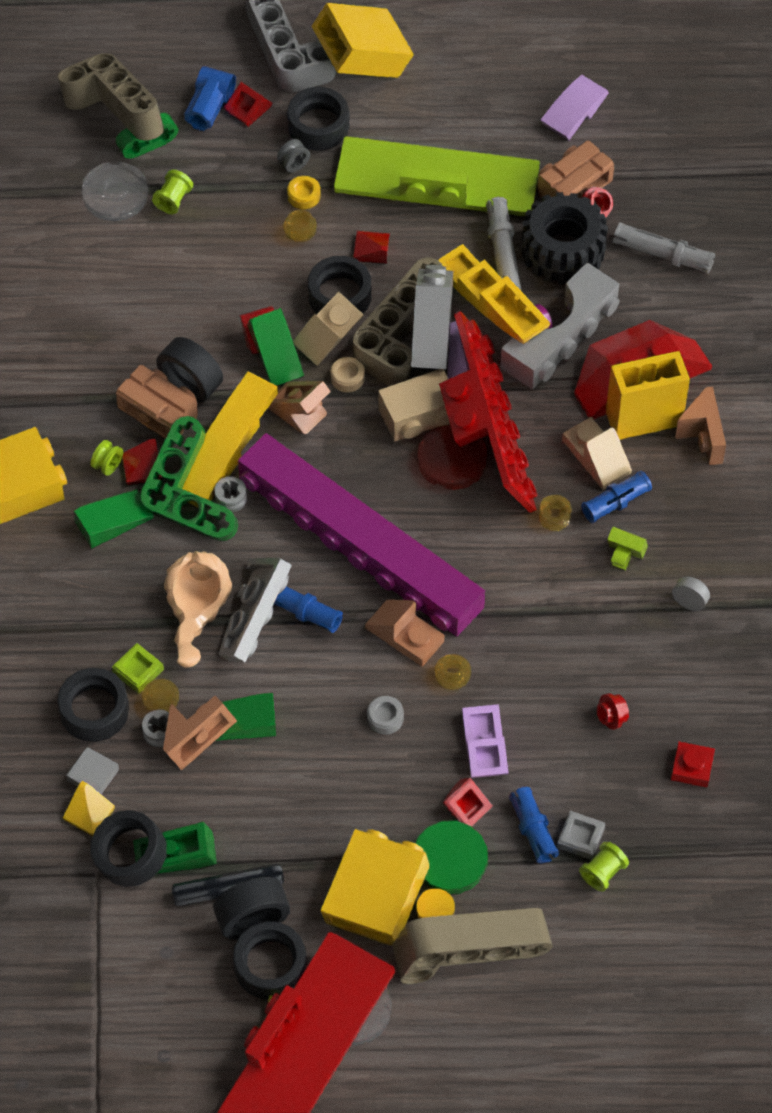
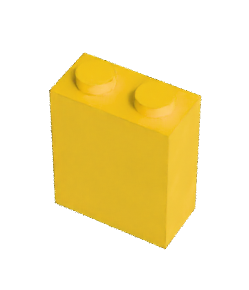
(362, 40)
(647, 394)
(28, 475)
(375, 886)

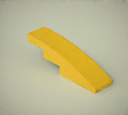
(494, 296)
(229, 435)

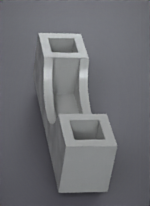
(588, 298)

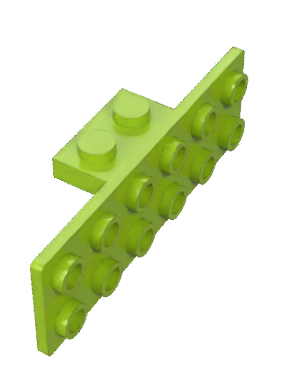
(435, 175)

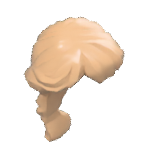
(196, 591)

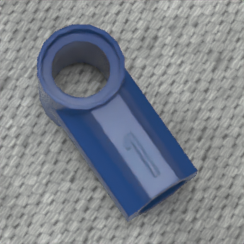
(211, 91)

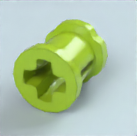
(173, 190)
(604, 866)

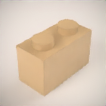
(413, 405)

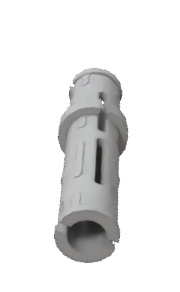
(501, 235)
(678, 252)

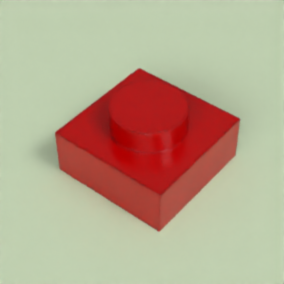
(693, 764)

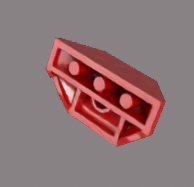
(632, 344)

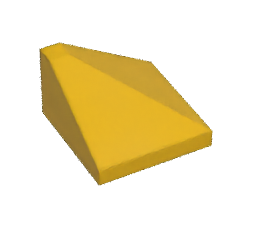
(87, 808)

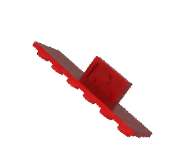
(481, 408)
(309, 1030)

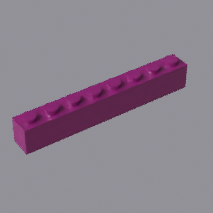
(361, 535)

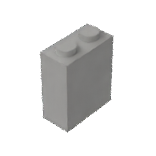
(432, 317)

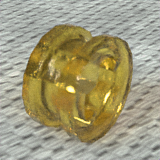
(555, 523)

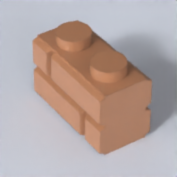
(576, 172)
(154, 400)

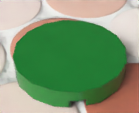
(455, 856)

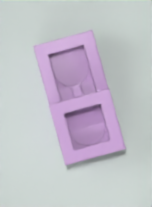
(573, 106)
(484, 741)

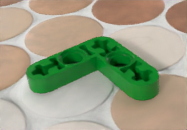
(175, 495)

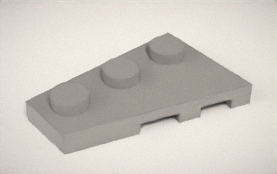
(257, 597)

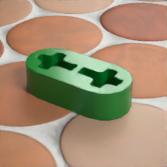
(133, 147)

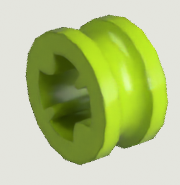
(106, 457)

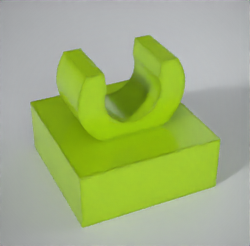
(625, 547)

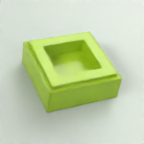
(137, 668)

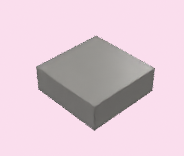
(93, 769)
(581, 835)

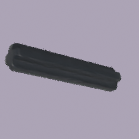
(214, 886)

